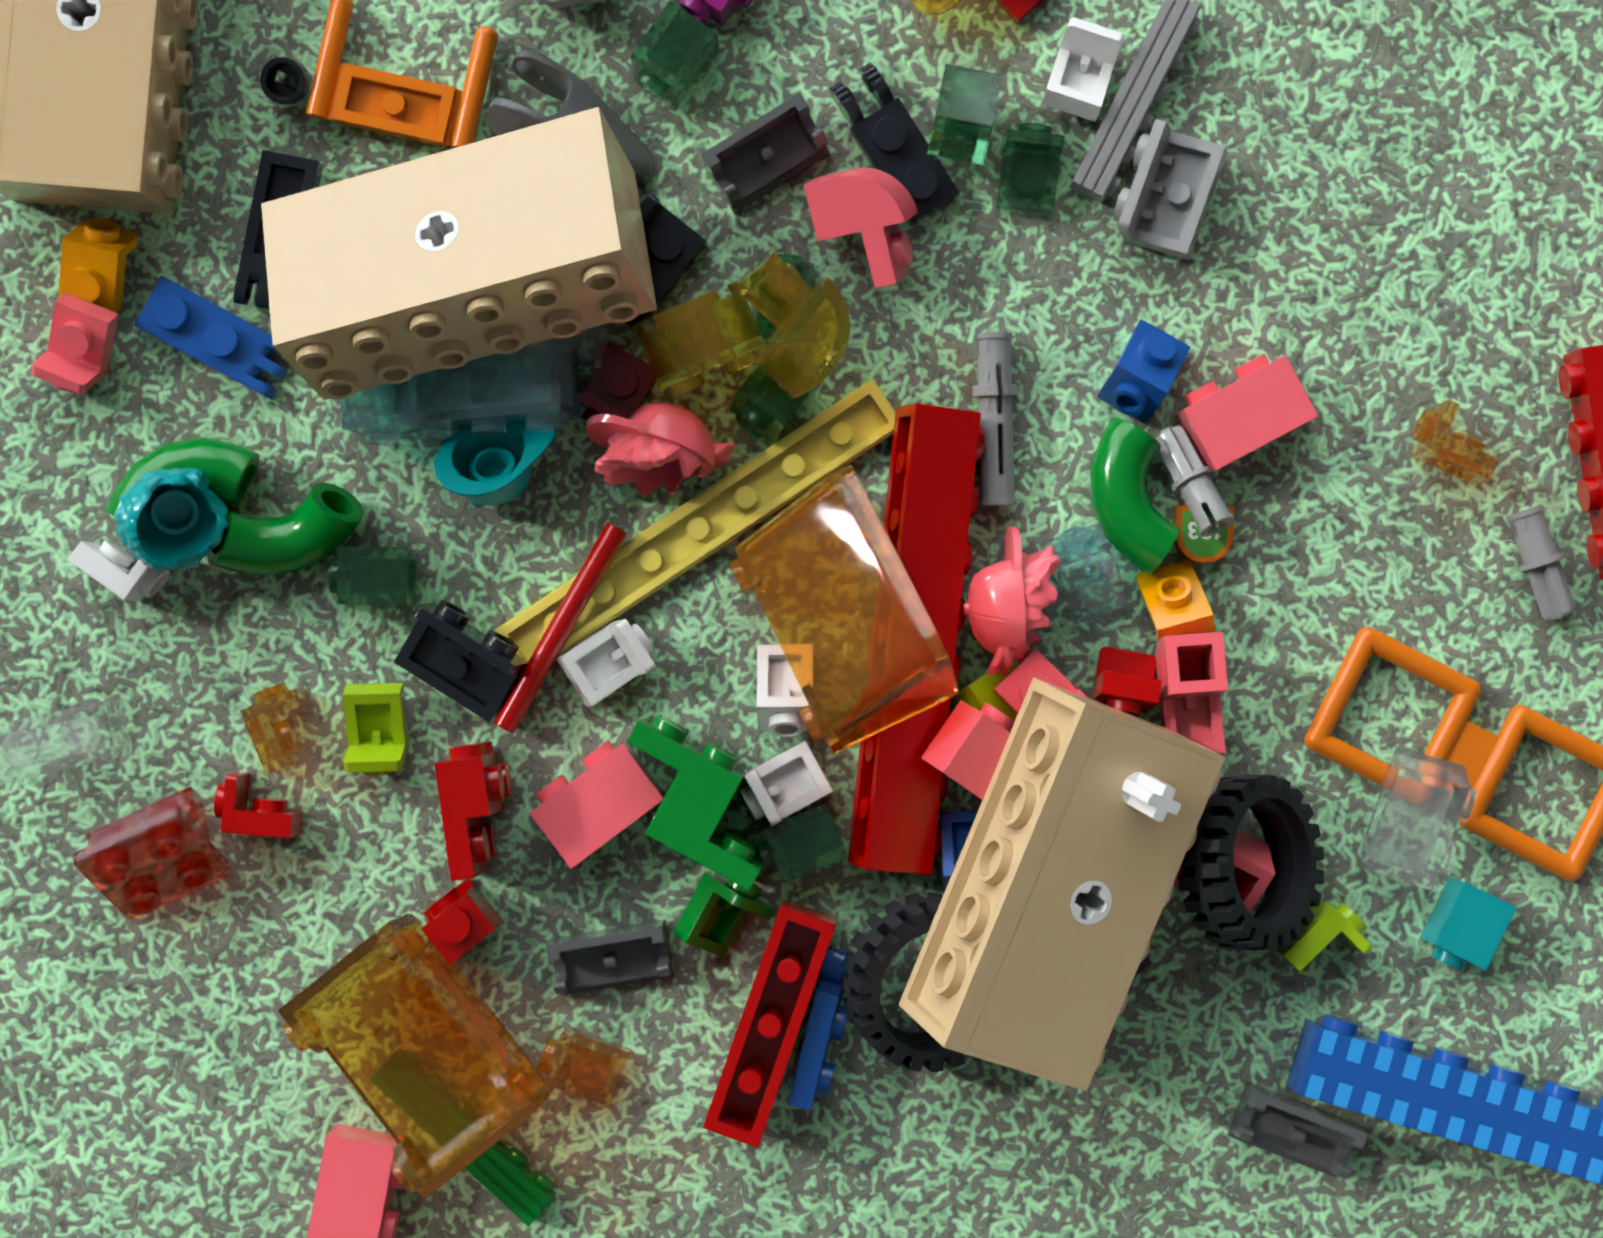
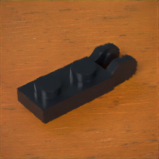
(896, 144)

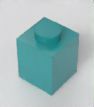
(1466, 925)

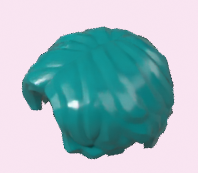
(171, 518)

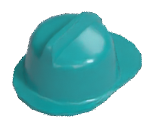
(490, 467)

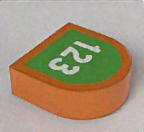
(1194, 546)

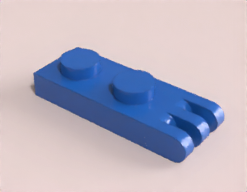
(210, 335)

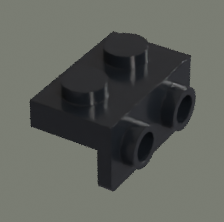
(460, 659)

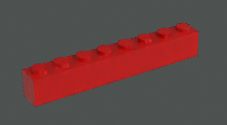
(928, 524)

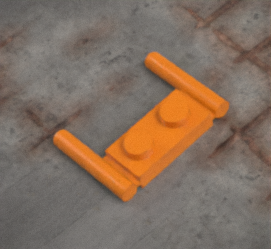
(396, 102)

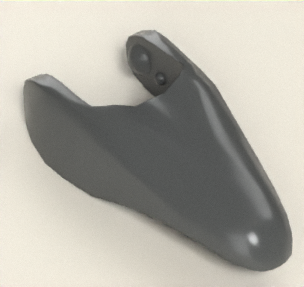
(577, 95)

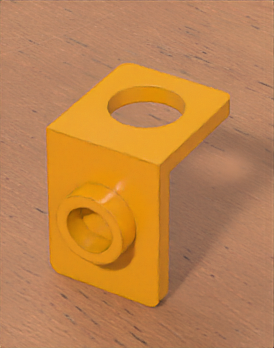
(1176, 600)

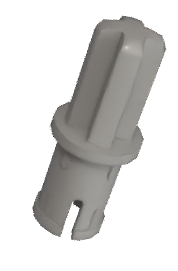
(1193, 480)
(1542, 563)

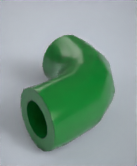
(226, 464)
(1122, 497)
(291, 540)

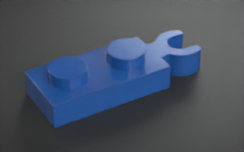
(825, 1023)

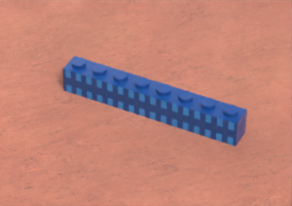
(1449, 1098)

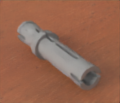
(996, 420)

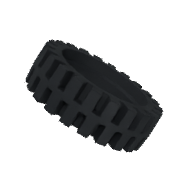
(1294, 858)
(864, 980)

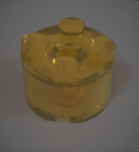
(699, 338)

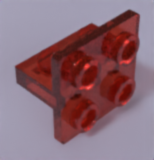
(153, 855)

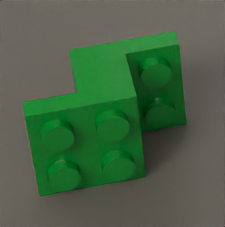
(697, 801)

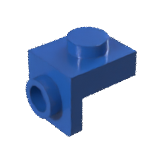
(1144, 372)

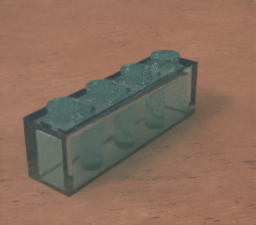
(486, 394)

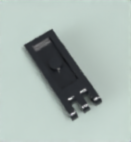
(276, 178)

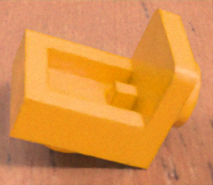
(96, 262)

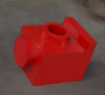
(460, 921)

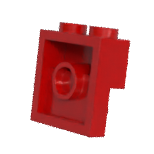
(469, 788)

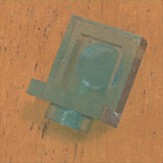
(1088, 573)

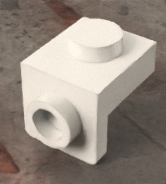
(1083, 69)
(607, 660)
(785, 784)

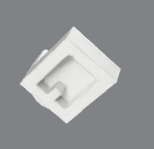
(112, 569)
(778, 694)

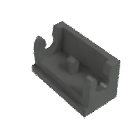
(766, 153)
(610, 957)
(1296, 1130)

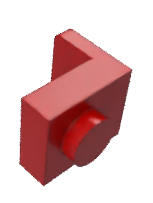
(1126, 681)

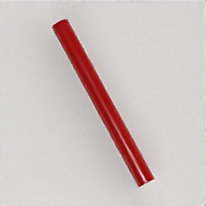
(560, 628)

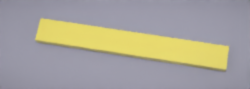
(717, 516)

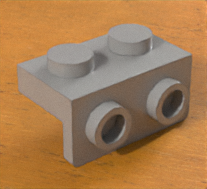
(1169, 191)

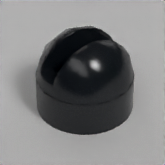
(281, 92)

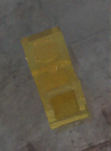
(808, 323)

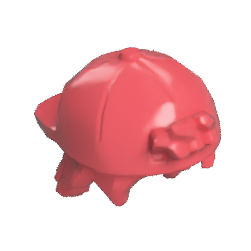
(655, 447)
(1009, 601)

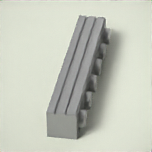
(1134, 98)

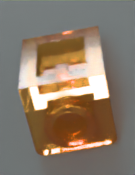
(1455, 455)
(273, 738)
(583, 1065)

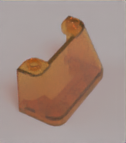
(845, 613)
(418, 1052)

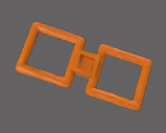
(1462, 742)

